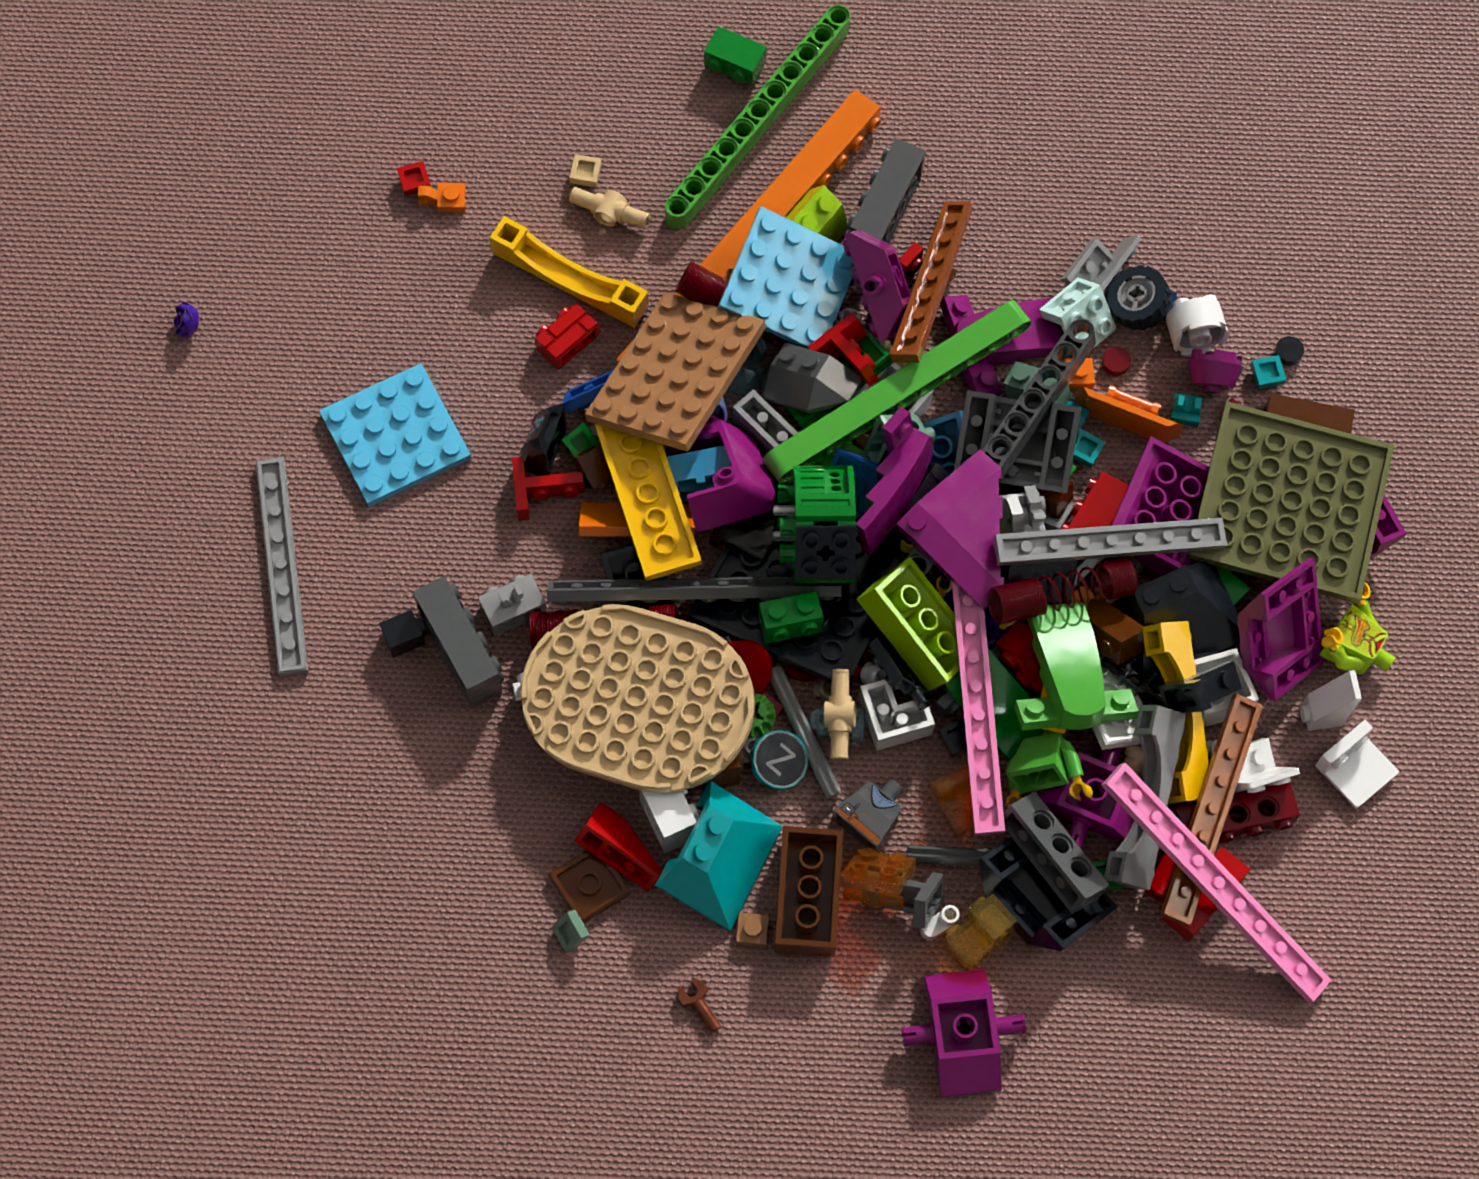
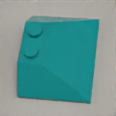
(720, 857)

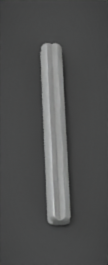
(804, 733)

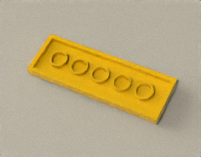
(649, 503)

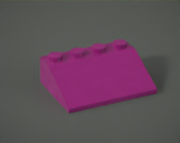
(1163, 489)

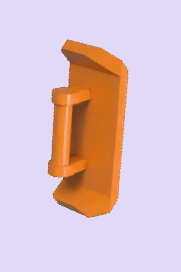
(1128, 413)

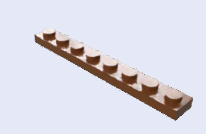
(931, 282)
(1214, 800)

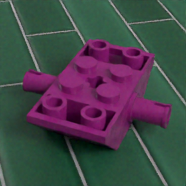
(881, 281)
(1094, 814)
(963, 1061)

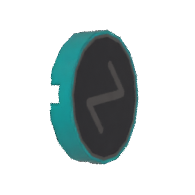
(779, 759)

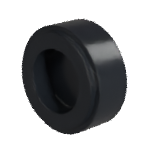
(1289, 350)

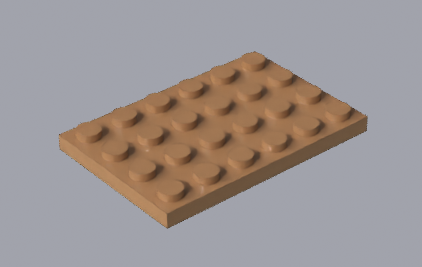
(675, 371)

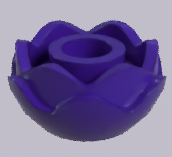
(186, 320)

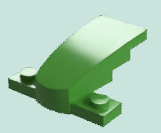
(1071, 675)

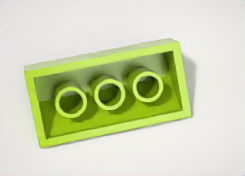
(915, 622)

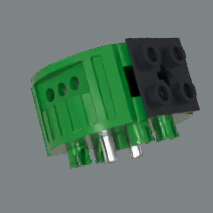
(818, 524)

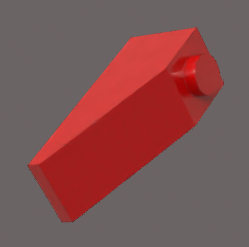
(616, 844)

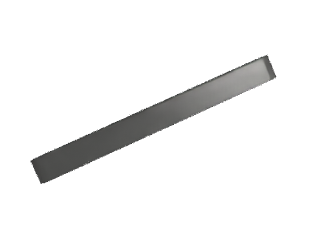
(1028, 417)

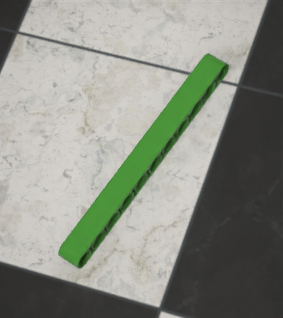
(753, 126)
(897, 390)

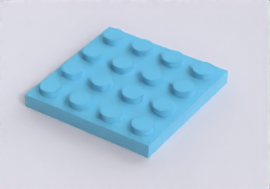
(788, 279)
(395, 435)

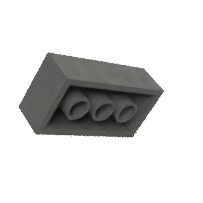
(890, 191)
(459, 641)

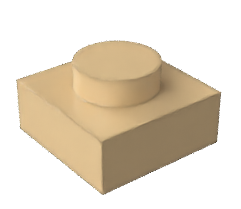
(585, 170)

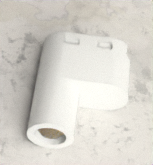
(940, 923)

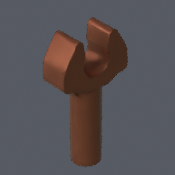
(699, 1004)

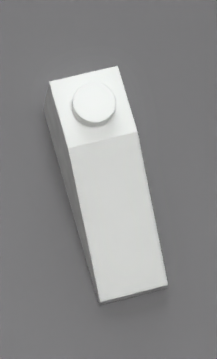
(1331, 703)

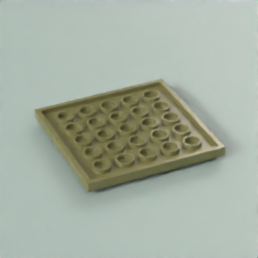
(1294, 496)

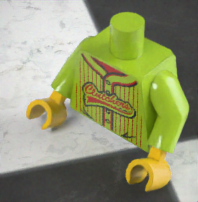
(1357, 640)

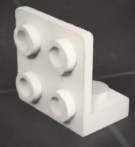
(1356, 766)
(1261, 770)

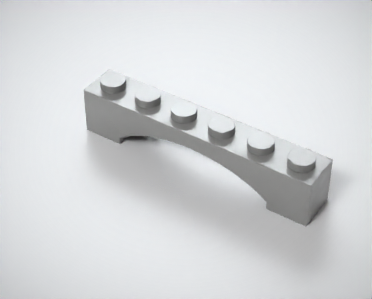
(1160, 739)

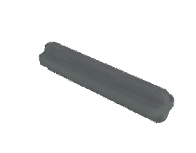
(946, 855)

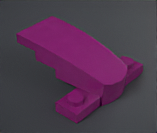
(1033, 343)
(897, 478)

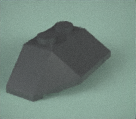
(807, 380)

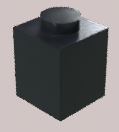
(403, 633)

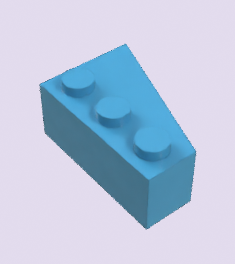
(696, 469)

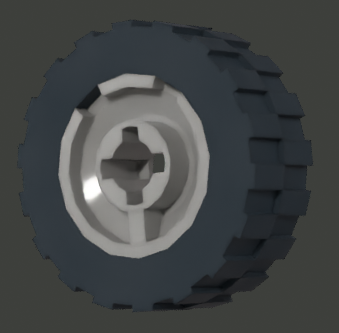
(1149, 307)

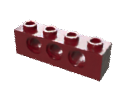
(1276, 798)

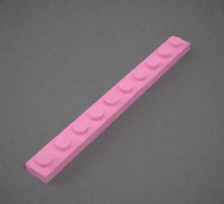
(978, 715)
(1216, 882)

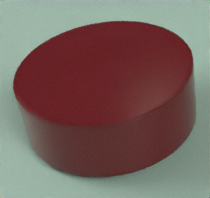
(1116, 361)

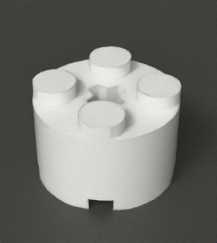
(1196, 324)

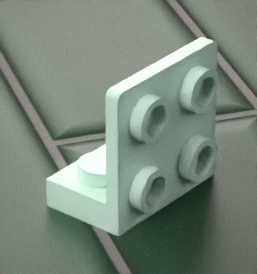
(1080, 301)

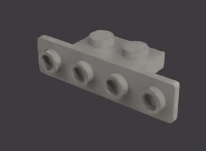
(1099, 264)

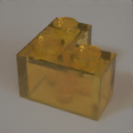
(985, 930)

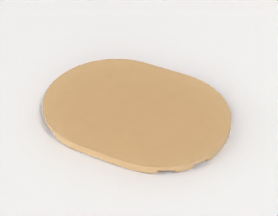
(638, 698)

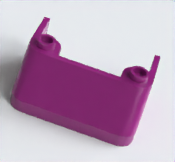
(738, 489)

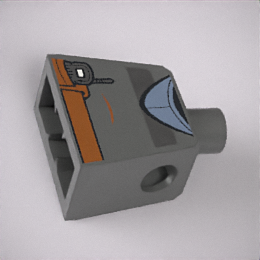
(870, 813)

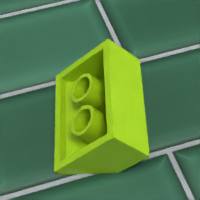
(820, 213)

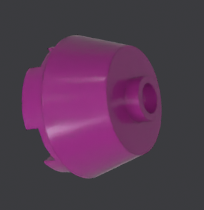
(1214, 370)

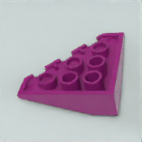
(958, 525)

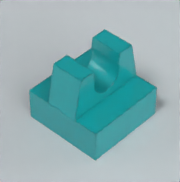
(1186, 409)

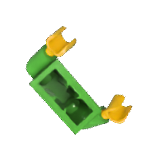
(1043, 764)

